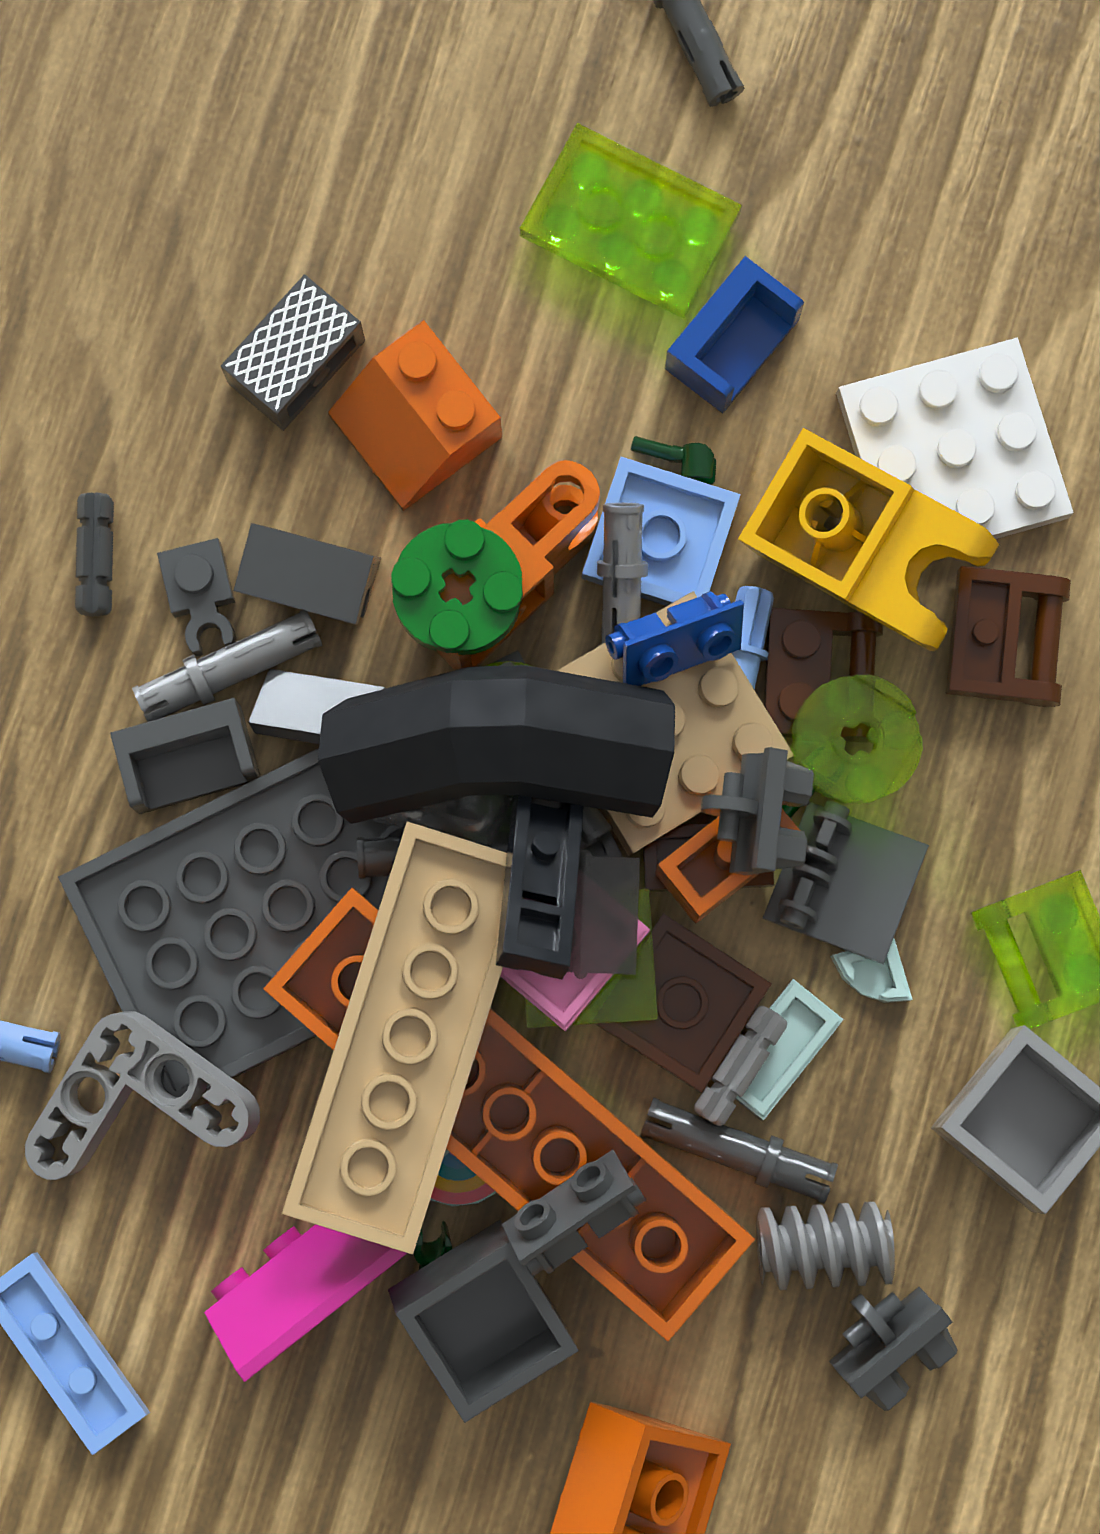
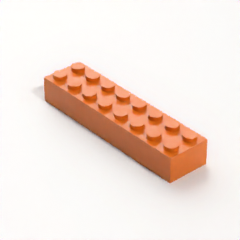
(532, 1128)

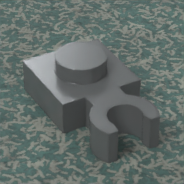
(198, 585)

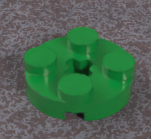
(449, 625)

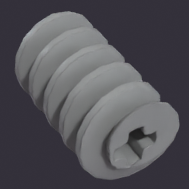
(825, 1244)

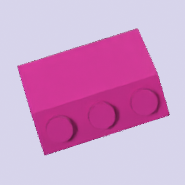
(292, 1292)

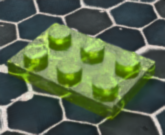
(630, 220)

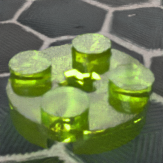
(891, 731)

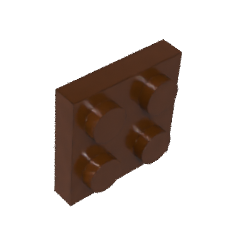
(700, 1005)

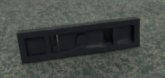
(543, 868)

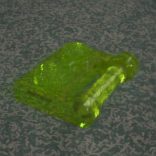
(1068, 939)

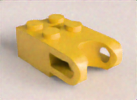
(878, 546)

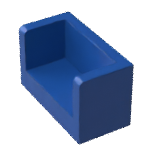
(733, 334)

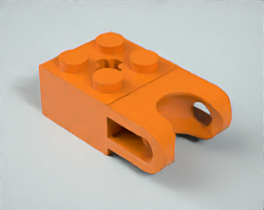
(539, 538)

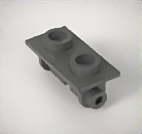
(546, 1228)

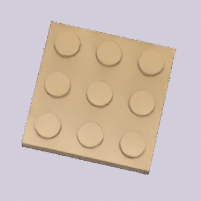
(714, 726)

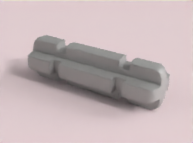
(740, 1065)

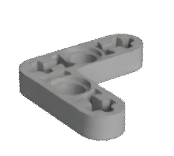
(140, 1073)

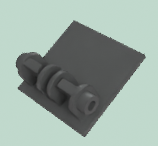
(850, 882)

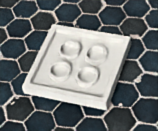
(963, 436)

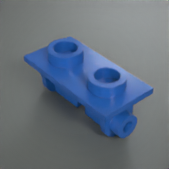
(699, 633)

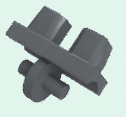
(753, 808)
(887, 1339)

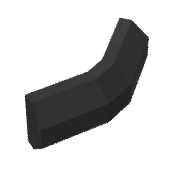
(499, 735)

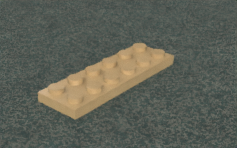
(405, 1043)

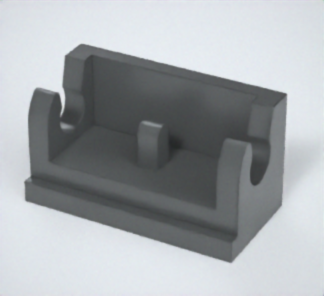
(306, 573)

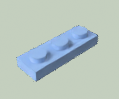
(67, 1355)

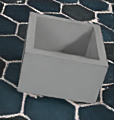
(1026, 1120)

